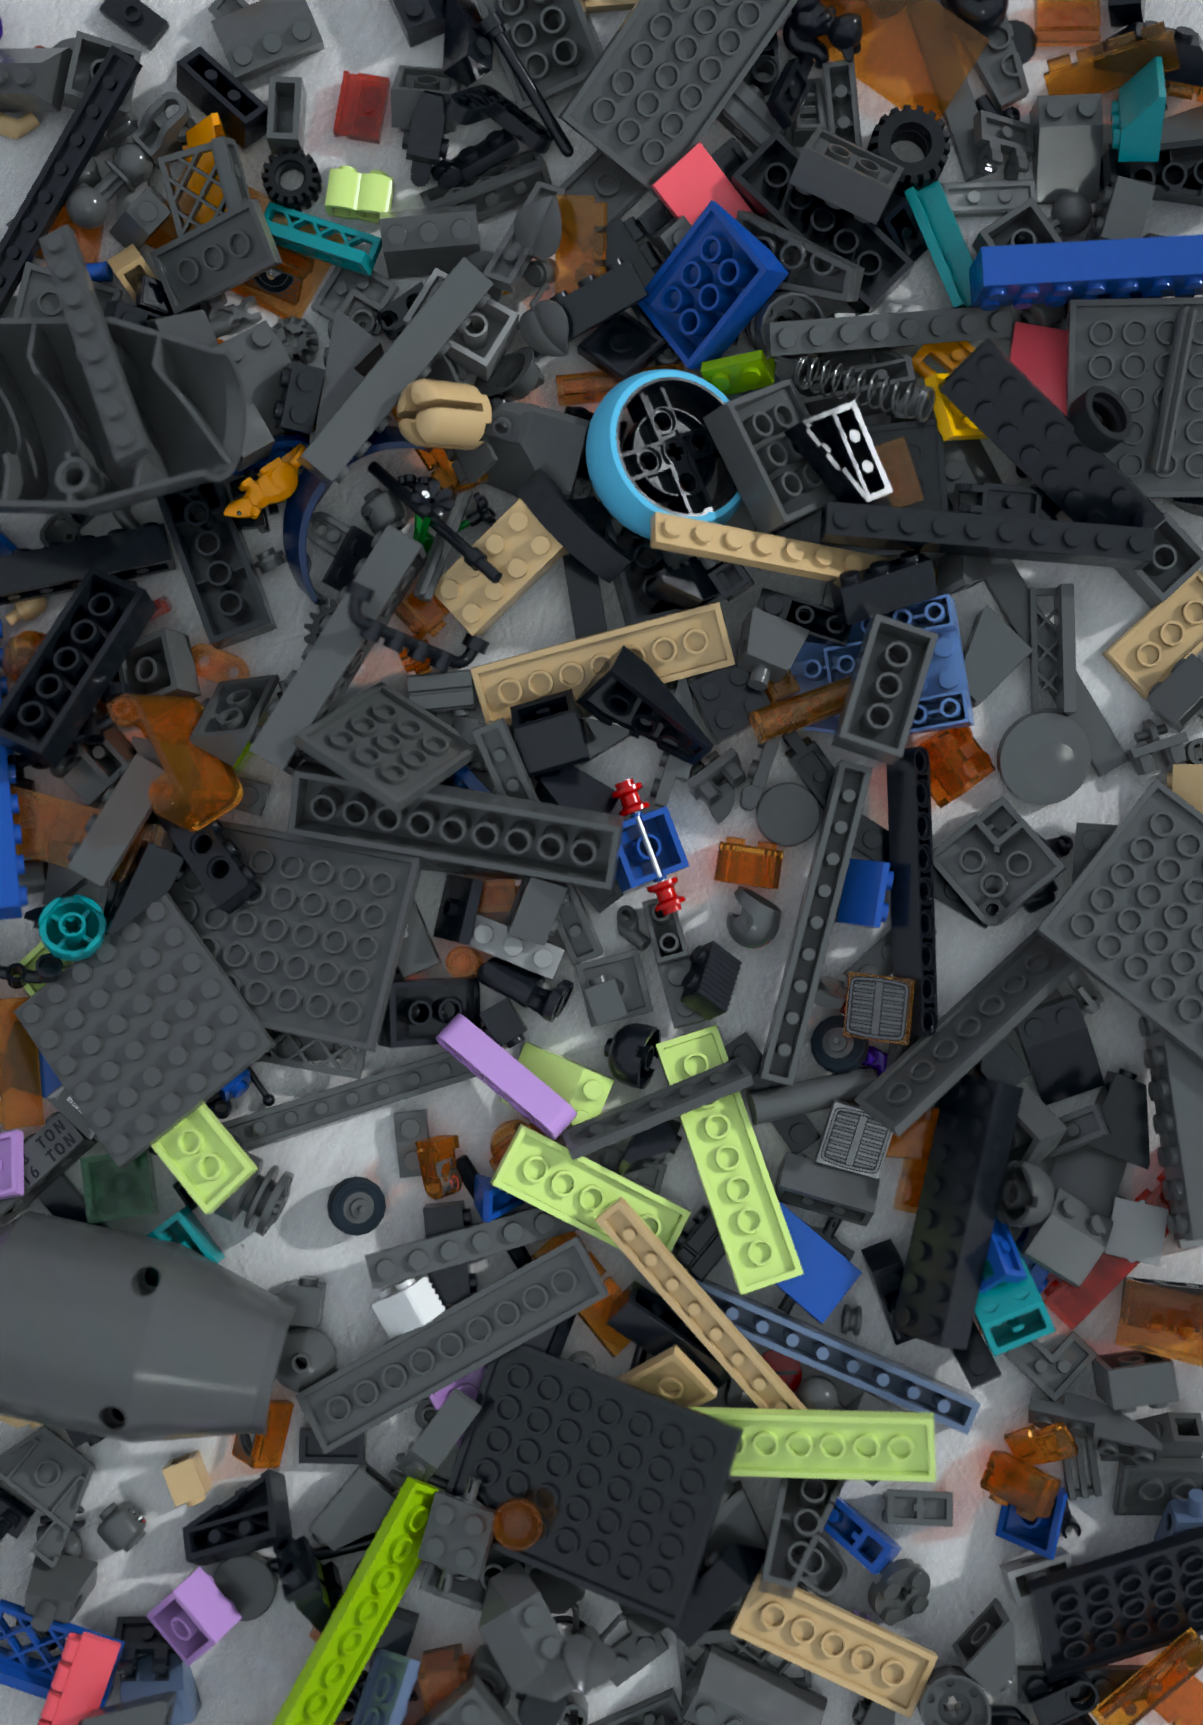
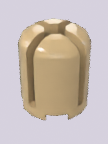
(443, 414)

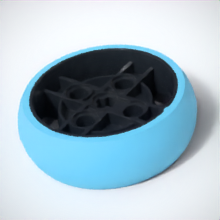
(667, 453)

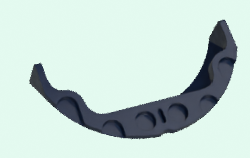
(307, 497)

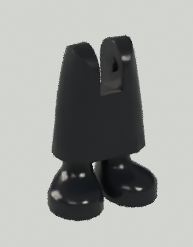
(525, 987)

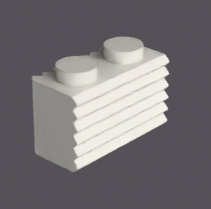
(407, 1306)

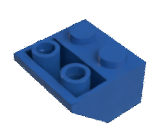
(864, 894)

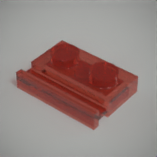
(361, 107)

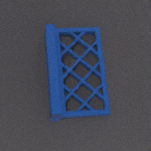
(32, 1674)

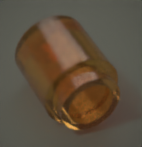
(463, 962)

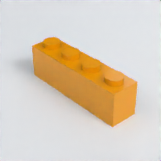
(202, 133)

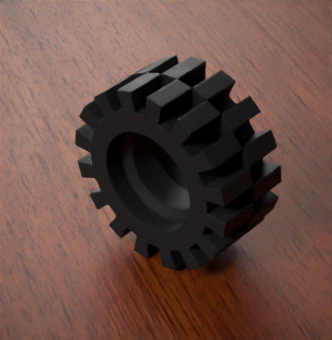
(285, 163)

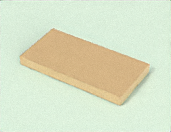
(1161, 638)

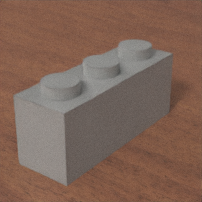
(494, 939)

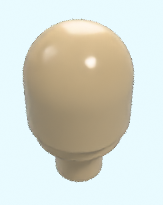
(26, 609)

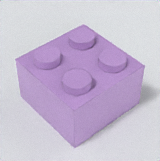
(194, 1616)

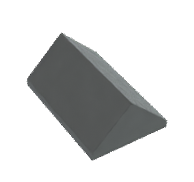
(233, 716)

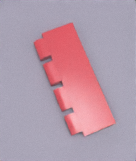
(79, 1679)

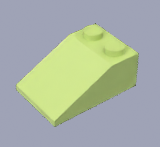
(577, 1084)

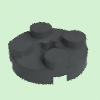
(898, 1605)

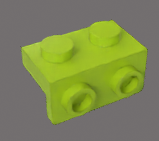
(740, 372)

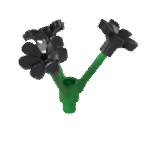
(435, 502)

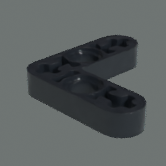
(486, 102)

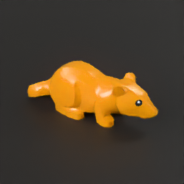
(275, 484)

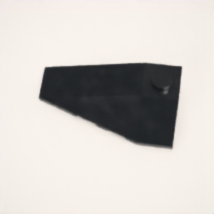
(638, 700)

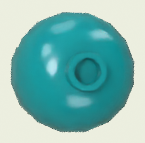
(72, 927)

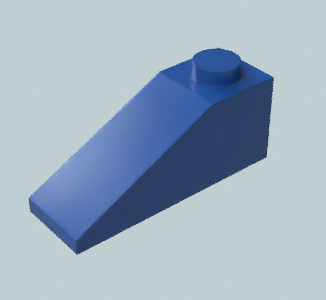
(861, 1537)

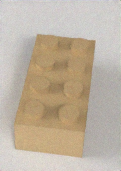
(515, 547)

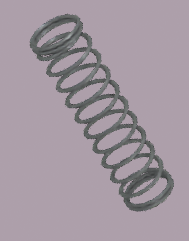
(919, 403)

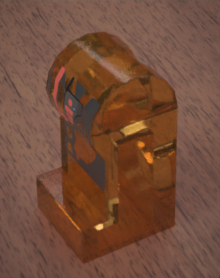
(439, 1165)

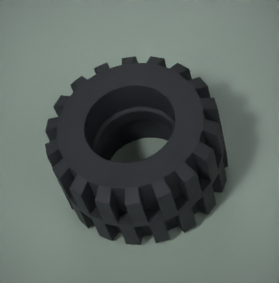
(924, 132)

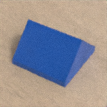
(1037, 1535)

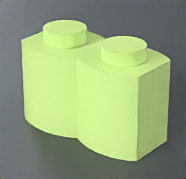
(358, 194)

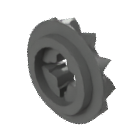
(306, 343)

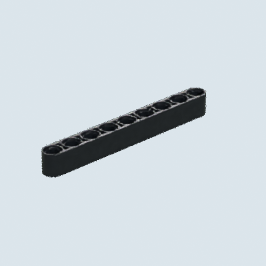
(913, 884)

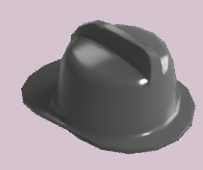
(513, 377)

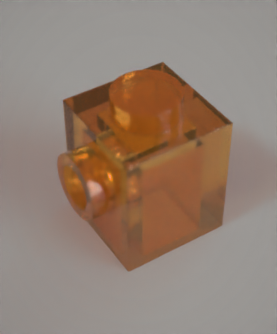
(422, 617)
(497, 896)

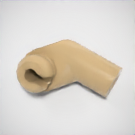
(17, 128)

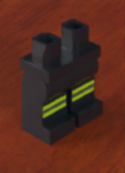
(307, 1581)

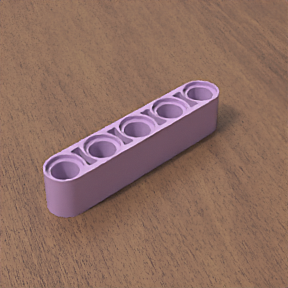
(506, 1076)

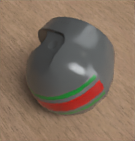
(757, 921)

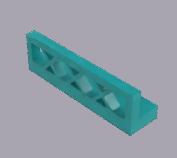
(943, 240)
(317, 246)

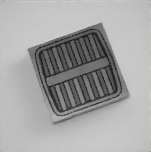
(853, 1140)

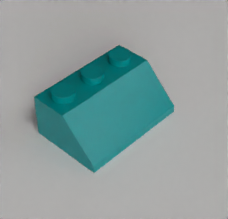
(1140, 115)

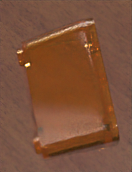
(195, 783)

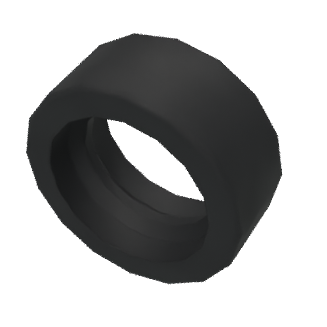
(1112, 411)

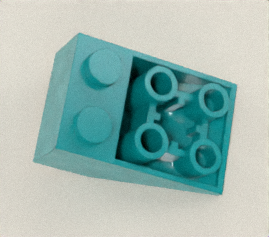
(186, 1230)
(1011, 1313)

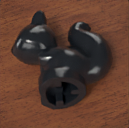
(812, 20)

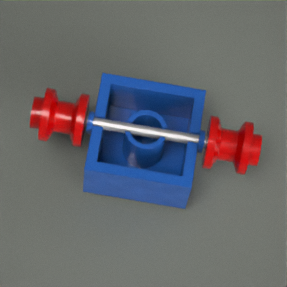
(648, 848)

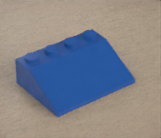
(711, 287)

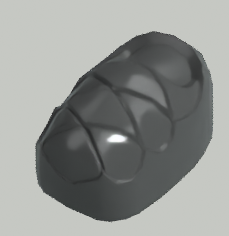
(824, 1570)

